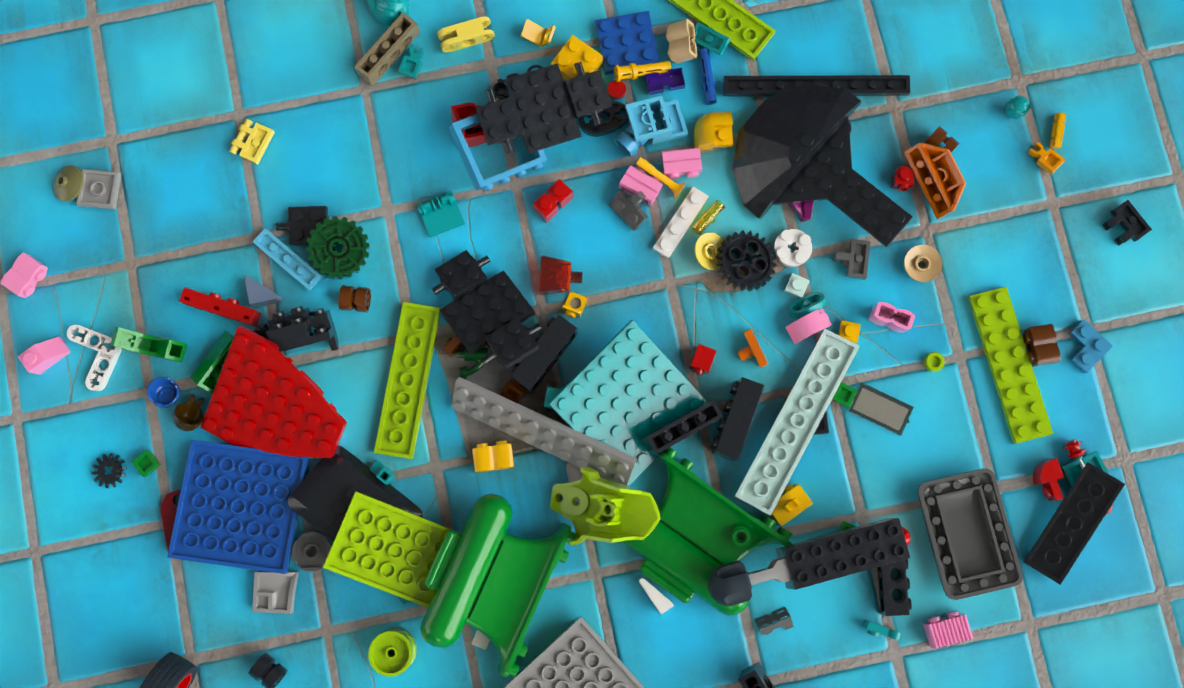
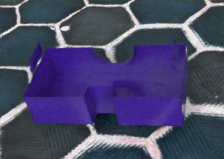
(672, 79)

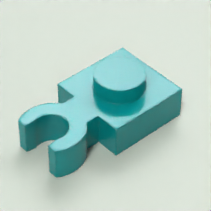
(411, 64)
(876, 629)

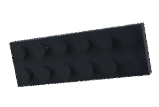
(1074, 523)

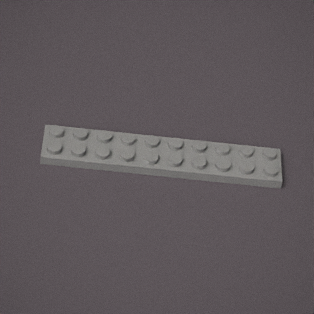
(542, 432)

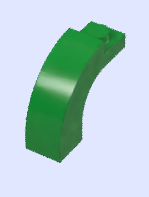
(148, 344)

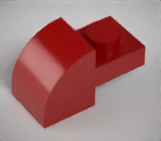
(1047, 474)

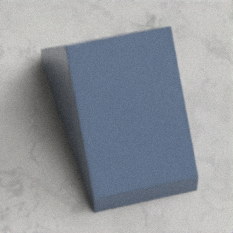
(260, 295)

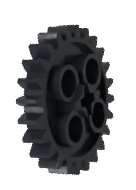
(739, 245)

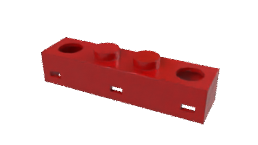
(214, 304)

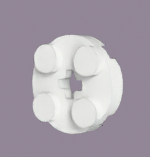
(801, 241)

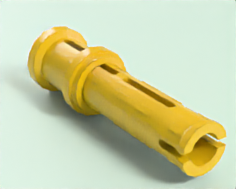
(633, 71)

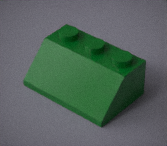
(210, 368)

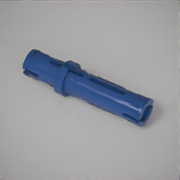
(707, 84)

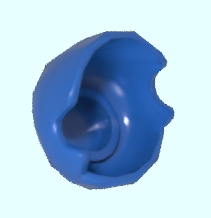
(163, 392)

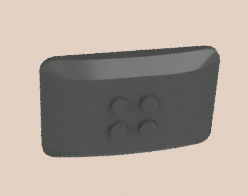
(969, 534)

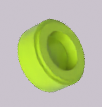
(933, 362)

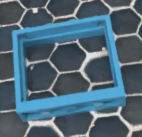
(471, 166)

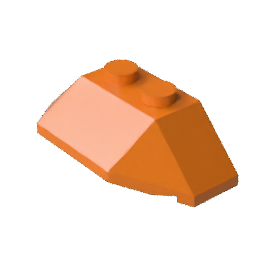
(937, 176)

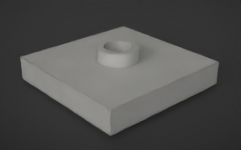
(99, 189)

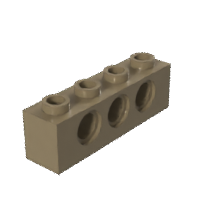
(387, 49)

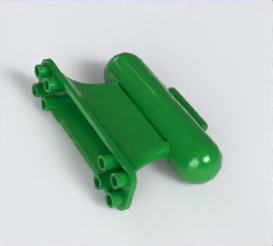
(698, 535)
(490, 581)

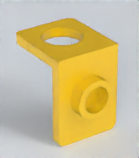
(536, 33)
(571, 312)

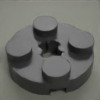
(301, 546)

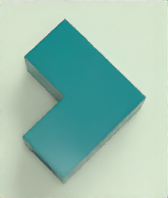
(383, 473)

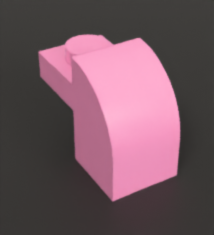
(808, 325)

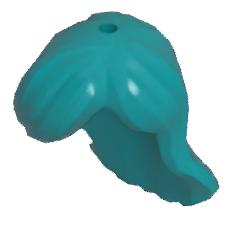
(387, 10)

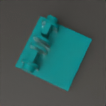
(440, 214)

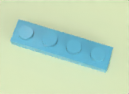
(287, 259)

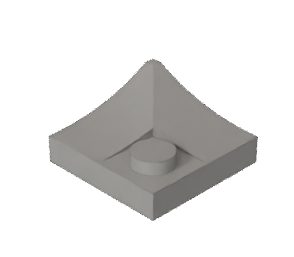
(274, 592)

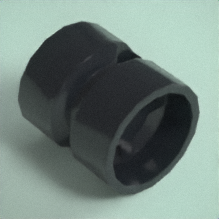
(267, 671)

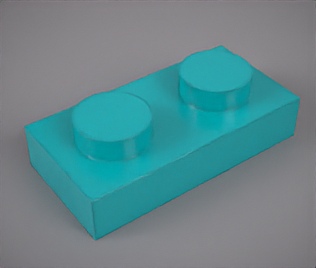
(711, 39)

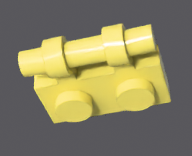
(256, 143)

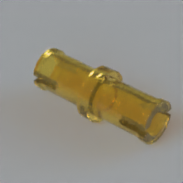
(708, 217)

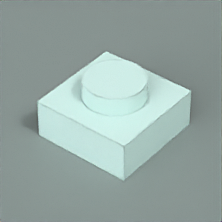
(796, 285)

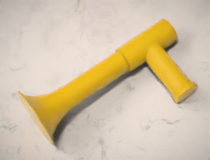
(675, 187)

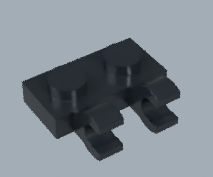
(1130, 221)

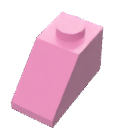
(44, 355)

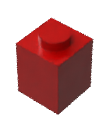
(702, 359)

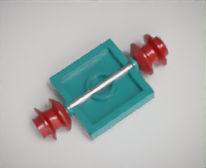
(1072, 469)

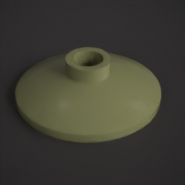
(68, 183)

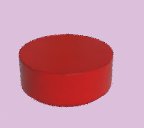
(616, 90)

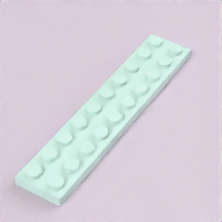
(797, 422)

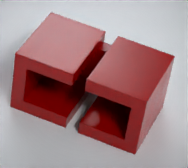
(546, 204)

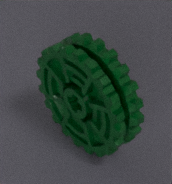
(324, 240)

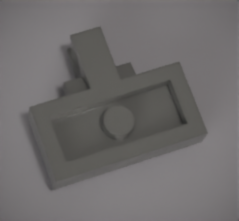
(629, 208)
(855, 258)

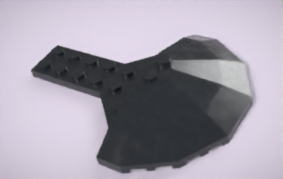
(801, 152)

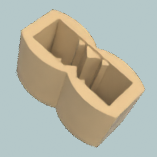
(681, 41)

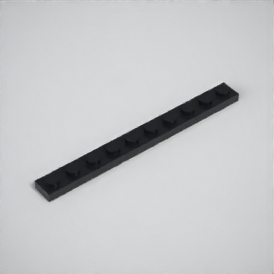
(856, 84)

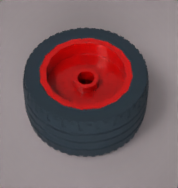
(171, 672)

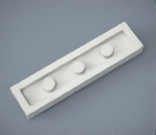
(680, 222)

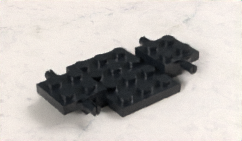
(543, 108)
(486, 310)

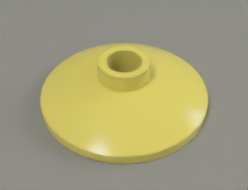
(708, 242)

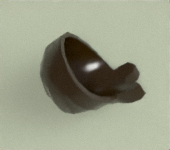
(189, 415)

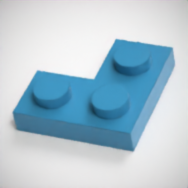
(1093, 346)

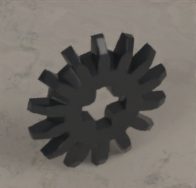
(117, 470)

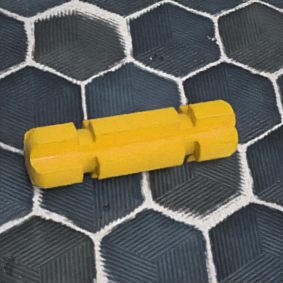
(1057, 130)

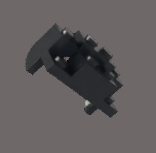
(294, 328)

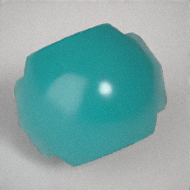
(1017, 107)

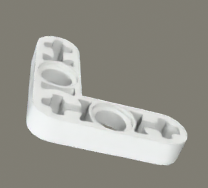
(103, 353)

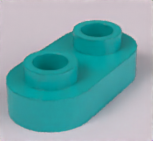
(807, 305)

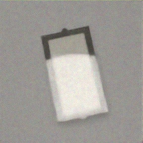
(881, 409)

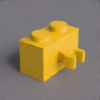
(790, 504)

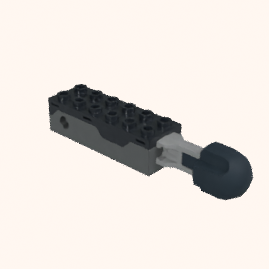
(816, 560)

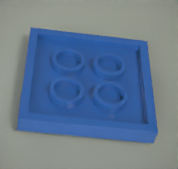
(626, 40)

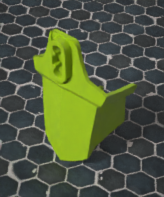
(606, 509)

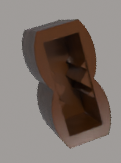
(1042, 345)

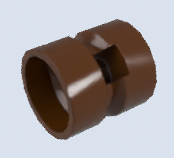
(941, 135)
(354, 298)

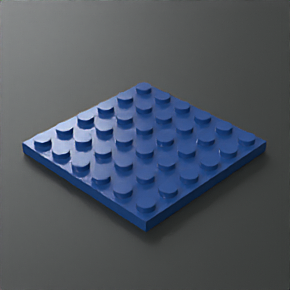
(237, 507)

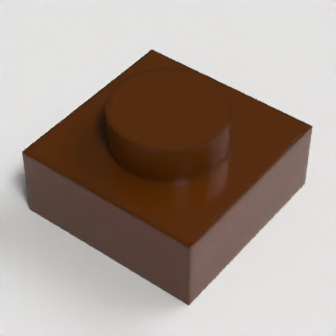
(452, 346)
(513, 391)

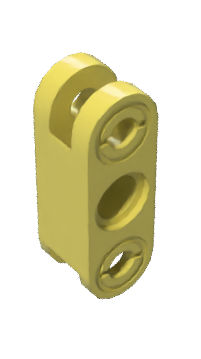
(465, 34)

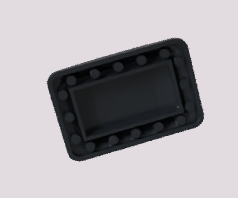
(330, 488)

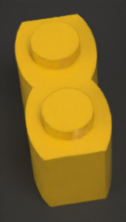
(493, 457)

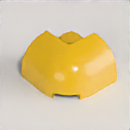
(713, 131)

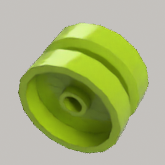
(380, 654)

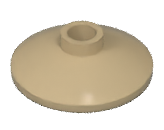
(929, 257)

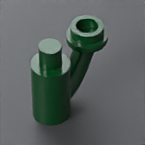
(476, 356)

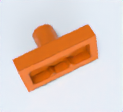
(753, 349)

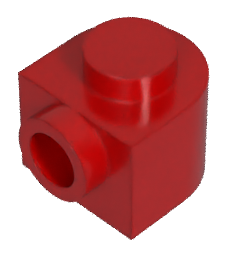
(902, 178)

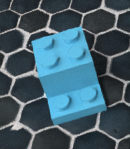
(656, 120)

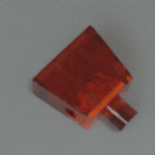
(557, 276)

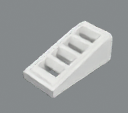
(658, 599)

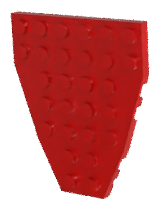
(270, 403)

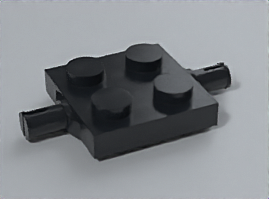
(301, 222)

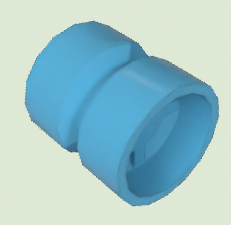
(627, 143)

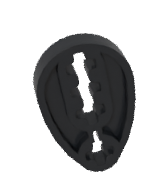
(612, 123)

